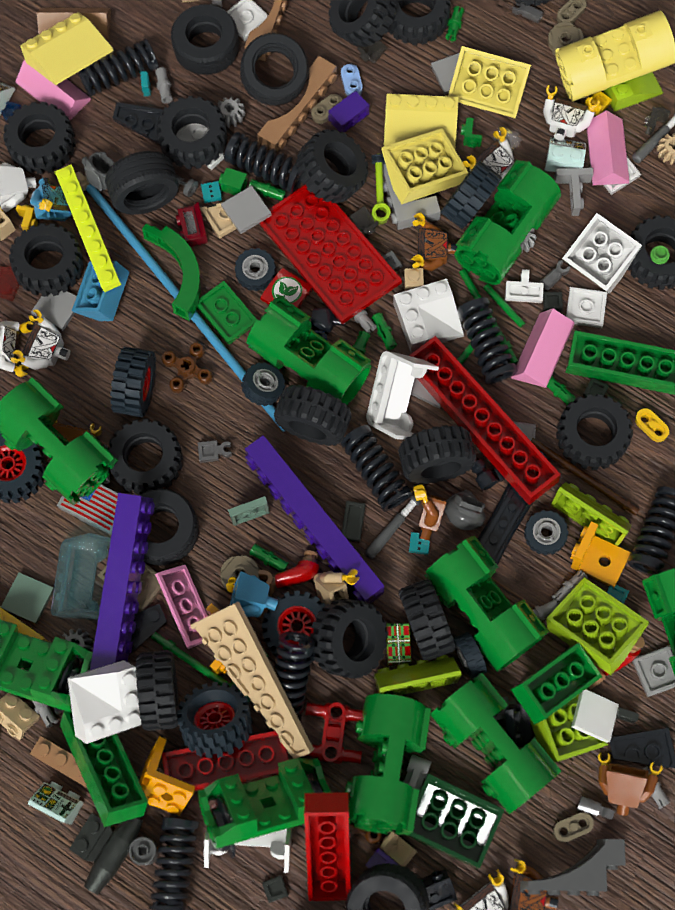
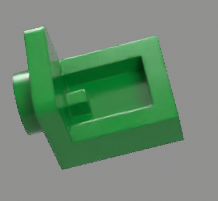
(470, 140)

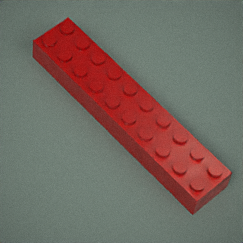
(488, 424)

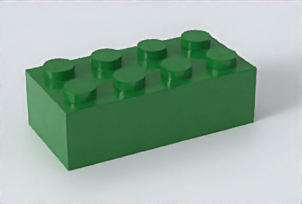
(556, 683)

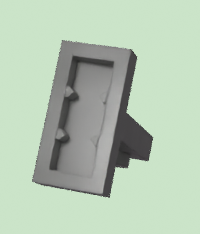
(575, 178)

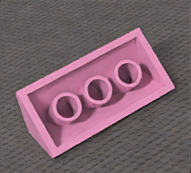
(63, 95)
(607, 150)
(543, 348)
(183, 602)

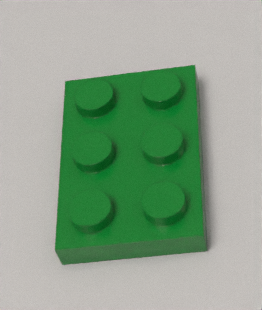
(226, 312)

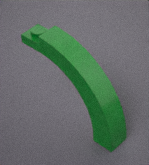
(189, 294)

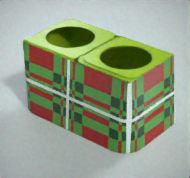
(398, 644)

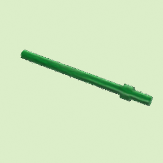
(474, 292)
(171, 646)

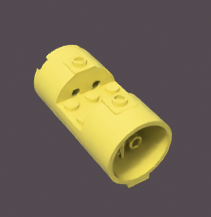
(616, 56)

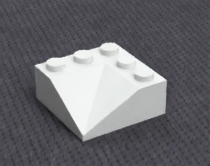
(602, 253)
(428, 313)
(104, 701)

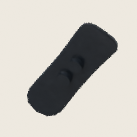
(503, 523)

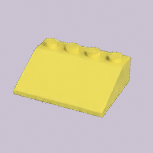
(65, 48)
(489, 82)
(419, 114)
(423, 166)

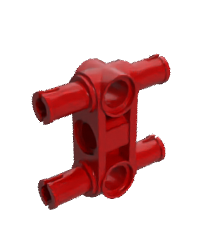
(334, 732)

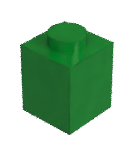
(233, 181)

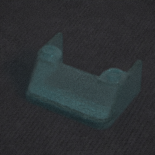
(77, 575)

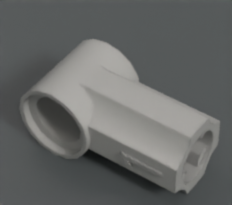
(417, 771)

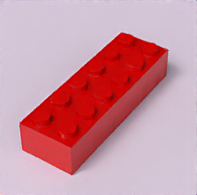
(253, 761)
(327, 846)

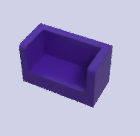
(348, 112)

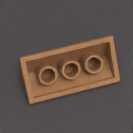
(97, 16)

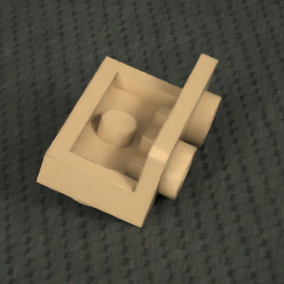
(16, 715)

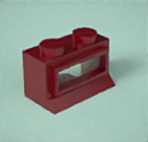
(192, 225)

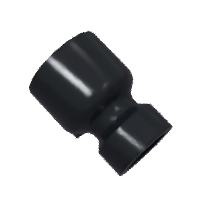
(485, 477)

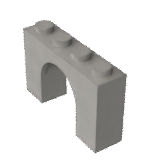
(404, 213)

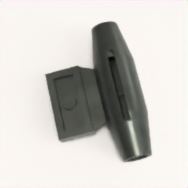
(104, 848)

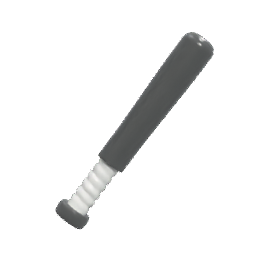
(651, 143)
(380, 541)

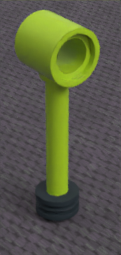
(378, 161)

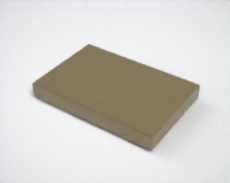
(150, 586)

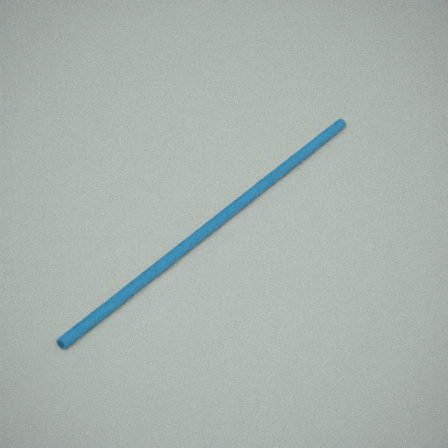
(171, 287)

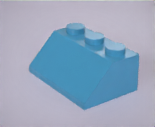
(93, 301)

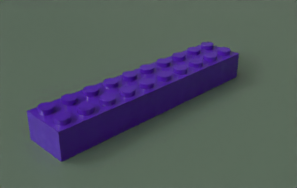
(312, 519)
(122, 580)

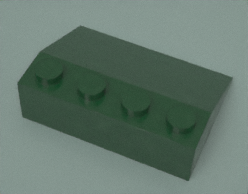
(455, 821)

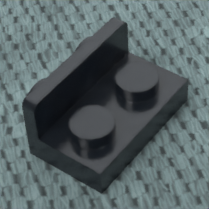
(518, 724)
(439, 889)

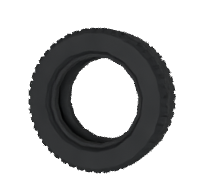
(274, 43)
(141, 182)

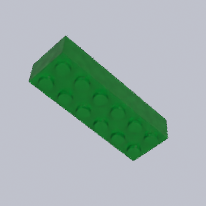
(622, 362)
(106, 775)

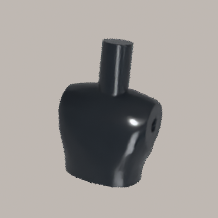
(324, 319)

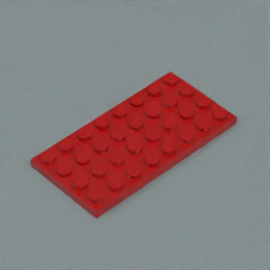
(330, 253)

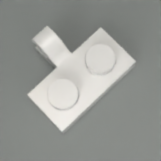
(524, 290)

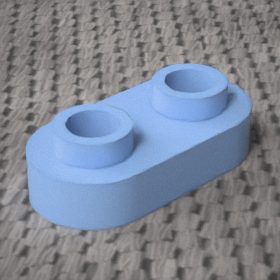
(351, 79)

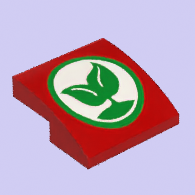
(287, 286)

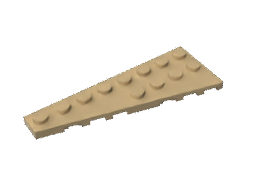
(241, 653)

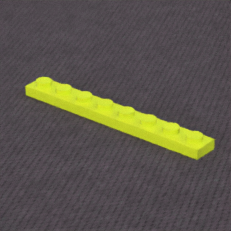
(88, 228)

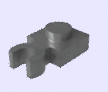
(210, 451)

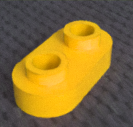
(653, 424)

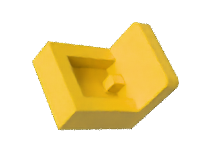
(605, 101)
(29, 216)

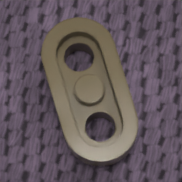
(570, 12)
(324, 106)
(572, 826)

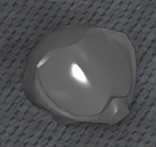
(96, 169)
(465, 511)

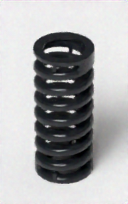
(138, 47)
(244, 147)
(464, 312)
(357, 436)
(662, 532)
(299, 675)
(172, 826)

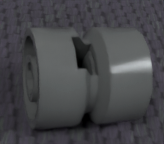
(144, 851)

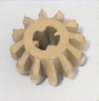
(667, 148)

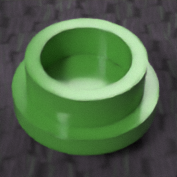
(659, 254)

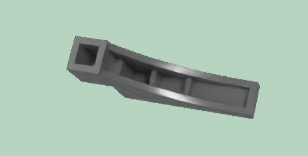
(585, 875)

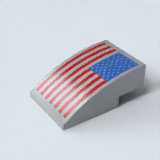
(95, 509)

